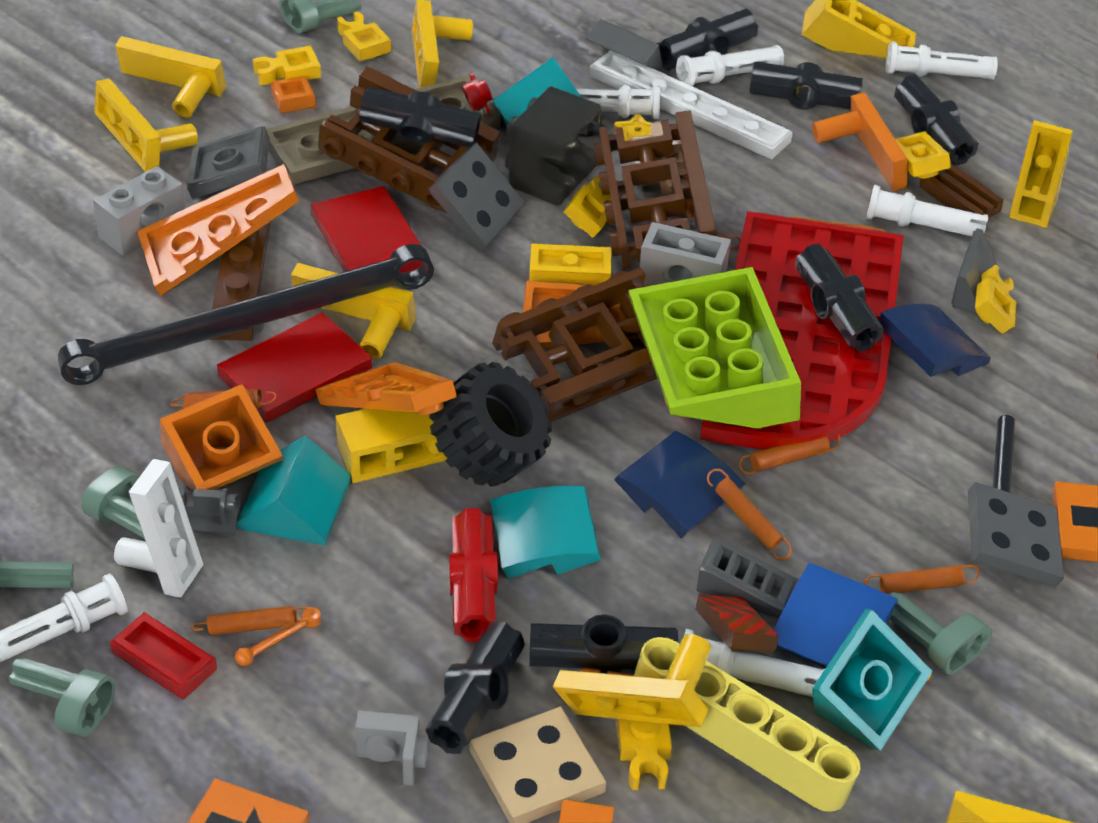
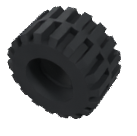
(492, 425)

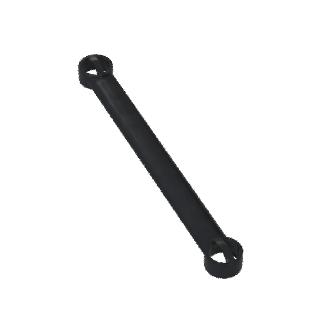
(244, 314)

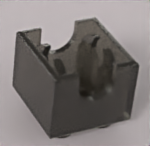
(544, 145)

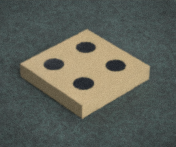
(537, 766)

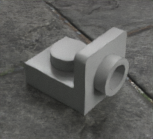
(392, 738)

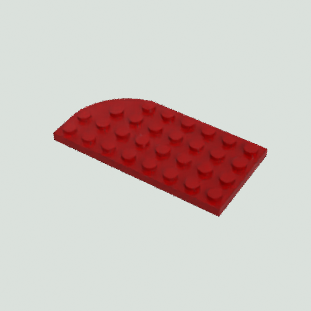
(836, 381)

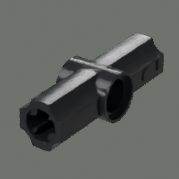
(708, 36)
(788, 83)
(419, 117)
(936, 118)
(839, 297)
(598, 644)
(475, 687)

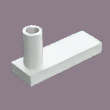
(169, 538)

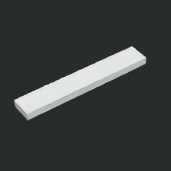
(706, 110)

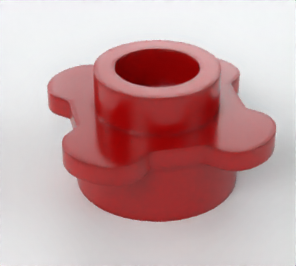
(477, 94)

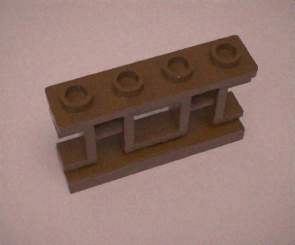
(385, 161)
(685, 183)
(596, 376)

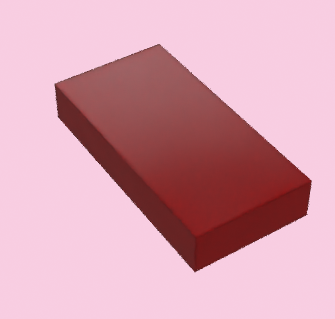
(163, 655)

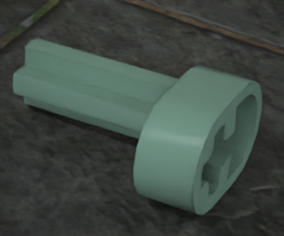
(306, 14)
(109, 499)
(36, 574)
(948, 646)
(82, 696)

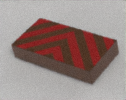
(737, 623)

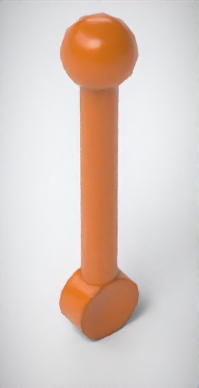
(245, 656)

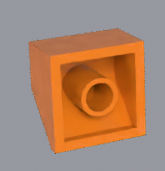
(218, 440)

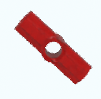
(473, 573)

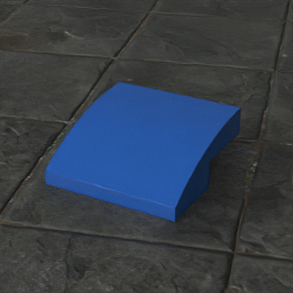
(824, 613)

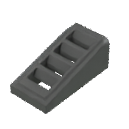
(726, 561)

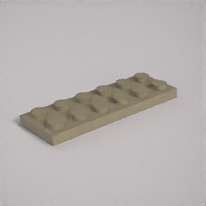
(297, 142)

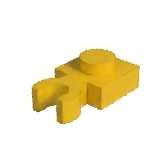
(363, 40)
(287, 64)
(588, 208)
(994, 302)
(646, 747)

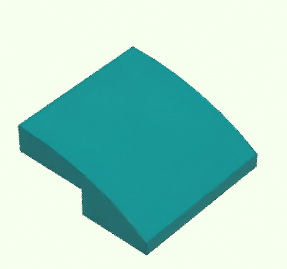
(545, 529)

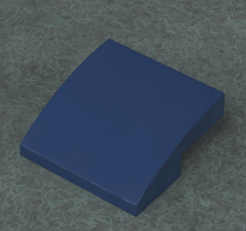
(932, 339)
(675, 482)

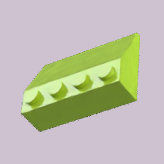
(718, 350)

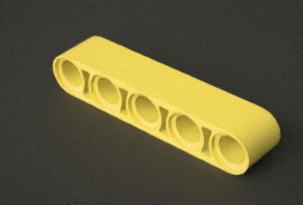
(763, 733)

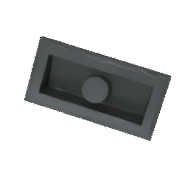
(626, 44)
(976, 261)

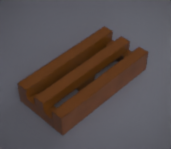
(962, 192)

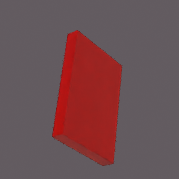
(364, 228)
(295, 364)

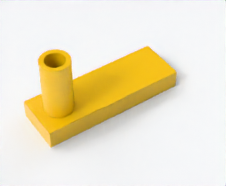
(424, 33)
(174, 67)
(134, 130)
(384, 308)
(642, 698)

